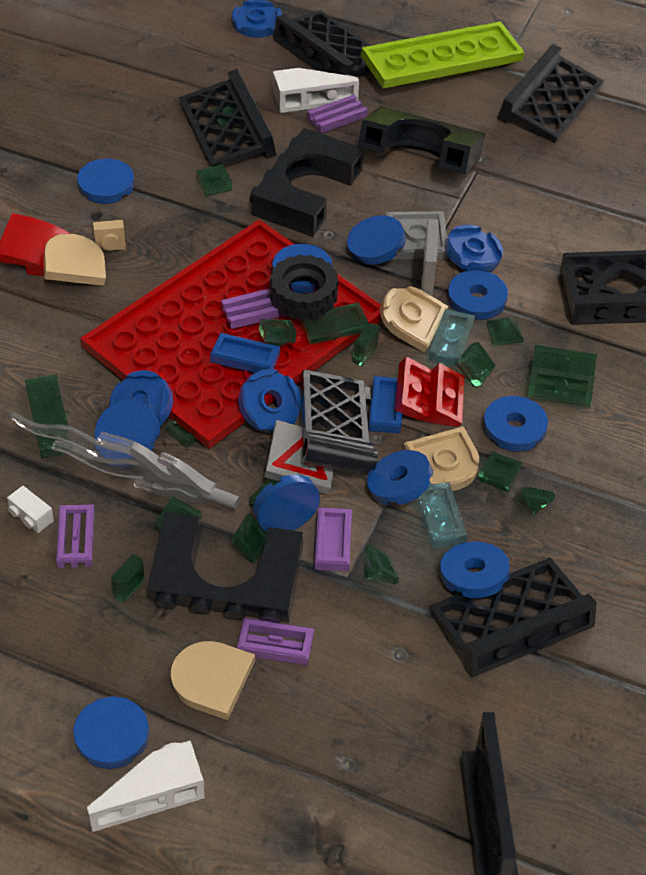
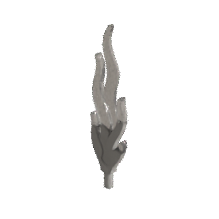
(129, 459)

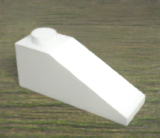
(310, 89)
(154, 785)

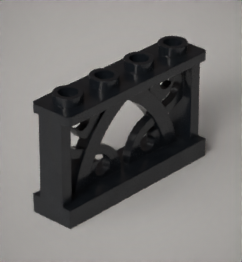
(603, 302)

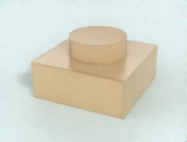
(109, 235)

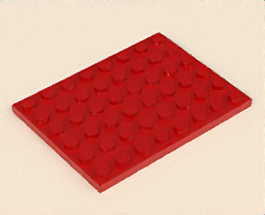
(182, 318)

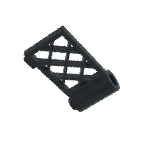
(335, 448)

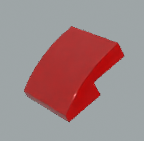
(26, 241)
(429, 393)

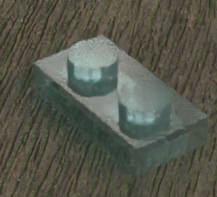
(451, 337)
(442, 516)

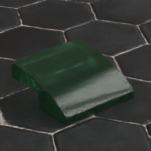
(562, 376)

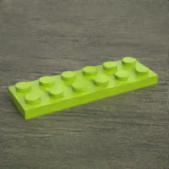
(441, 54)

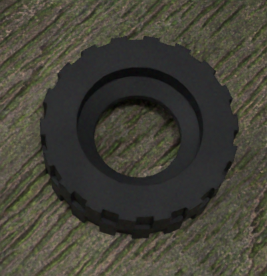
(303, 269)

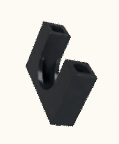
(388, 128)
(307, 155)
(264, 596)

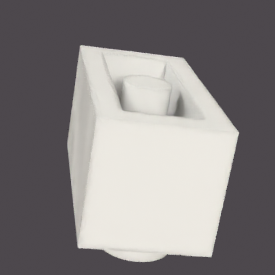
(30, 509)

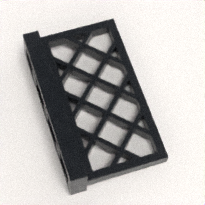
(313, 50)
(534, 84)
(240, 99)
(527, 633)
(488, 803)

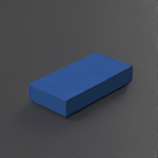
(244, 353)
(382, 413)

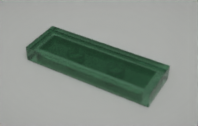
(46, 408)

